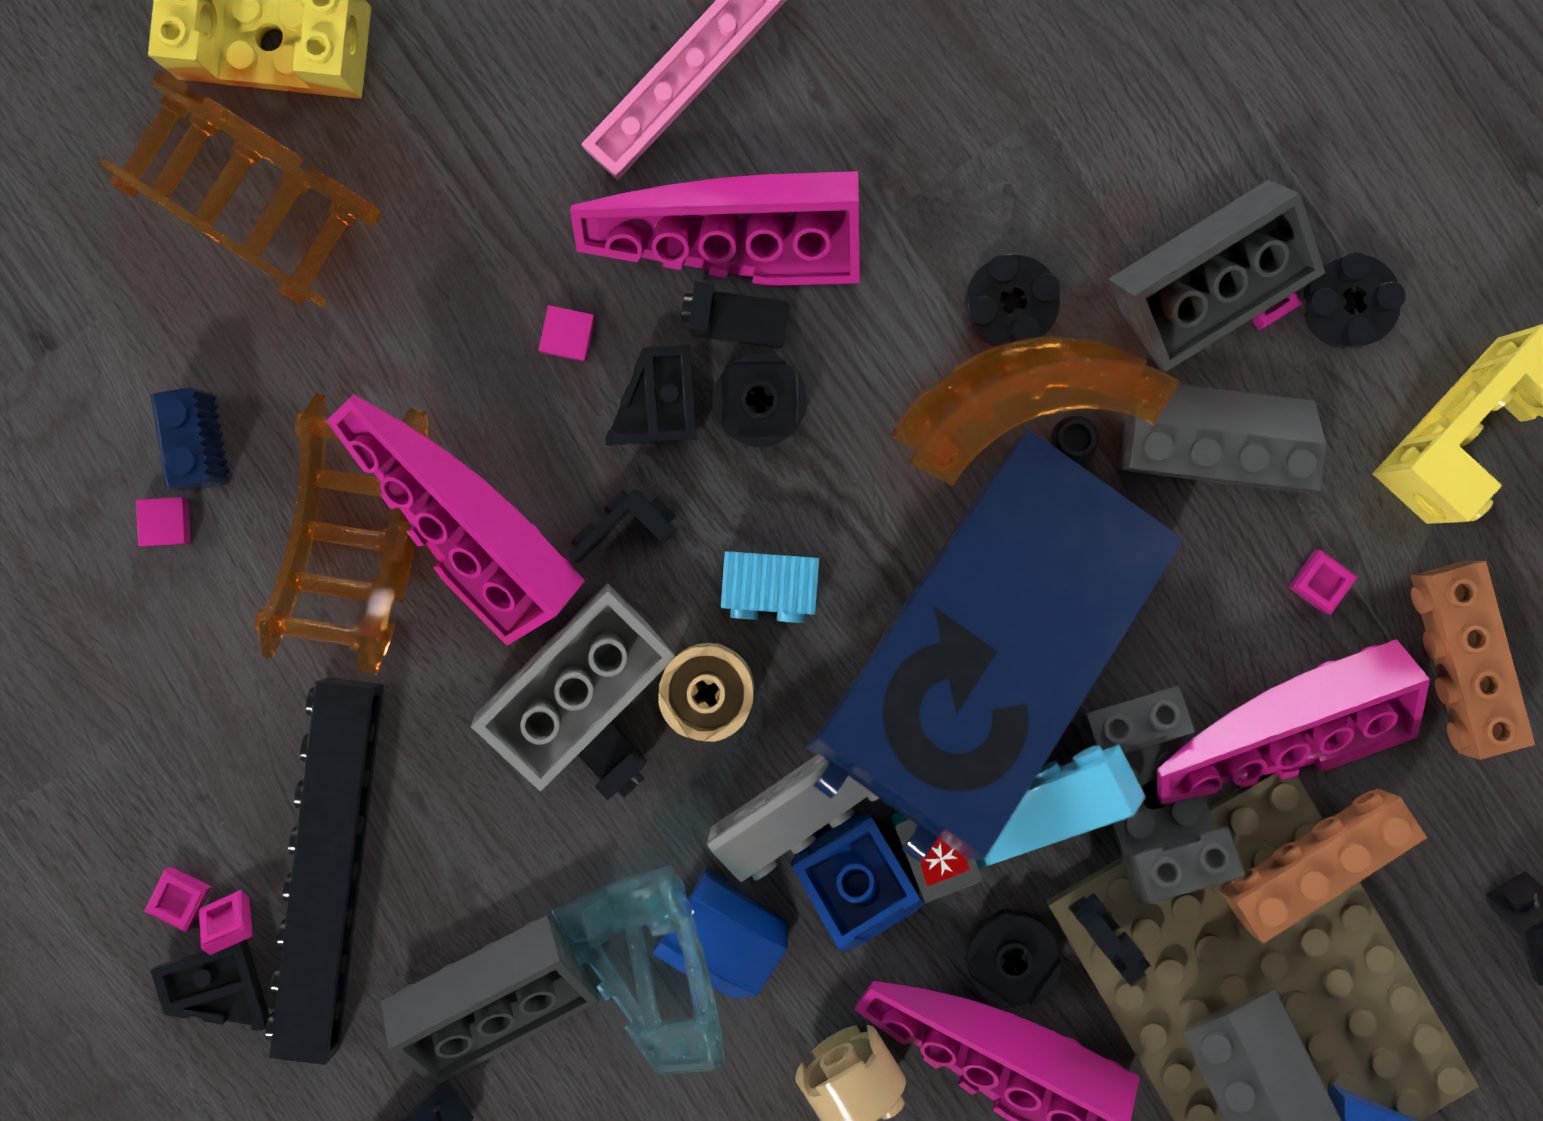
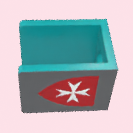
(943, 867)

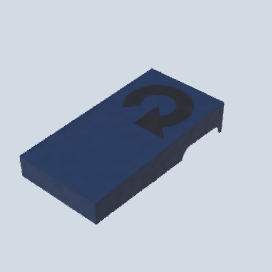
(995, 649)

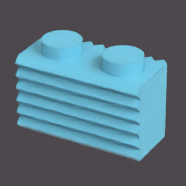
(769, 584)

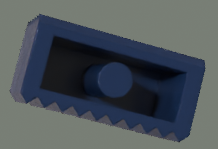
(189, 439)

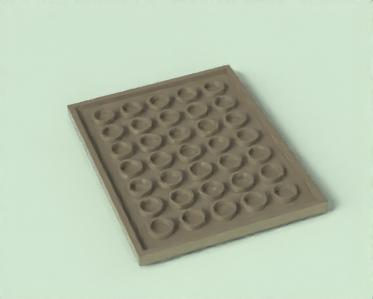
(1333, 971)

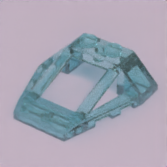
(660, 902)

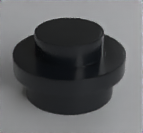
(1075, 437)

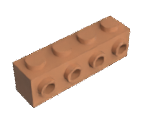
(1471, 660)
(1322, 863)

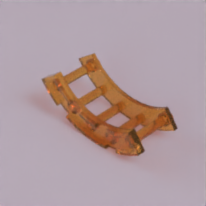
(249, 147)
(1020, 384)
(394, 544)

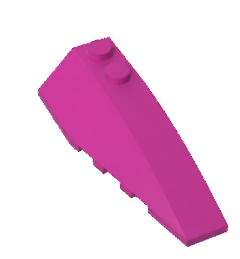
(746, 226)
(479, 538)
(1314, 719)
(1007, 1058)

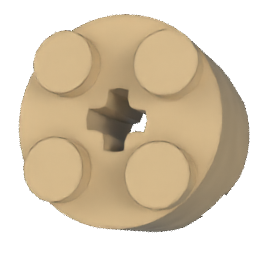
(702, 718)
(853, 1078)

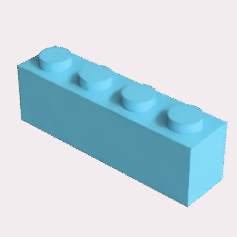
(1069, 802)

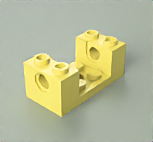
(222, 40)
(1430, 466)

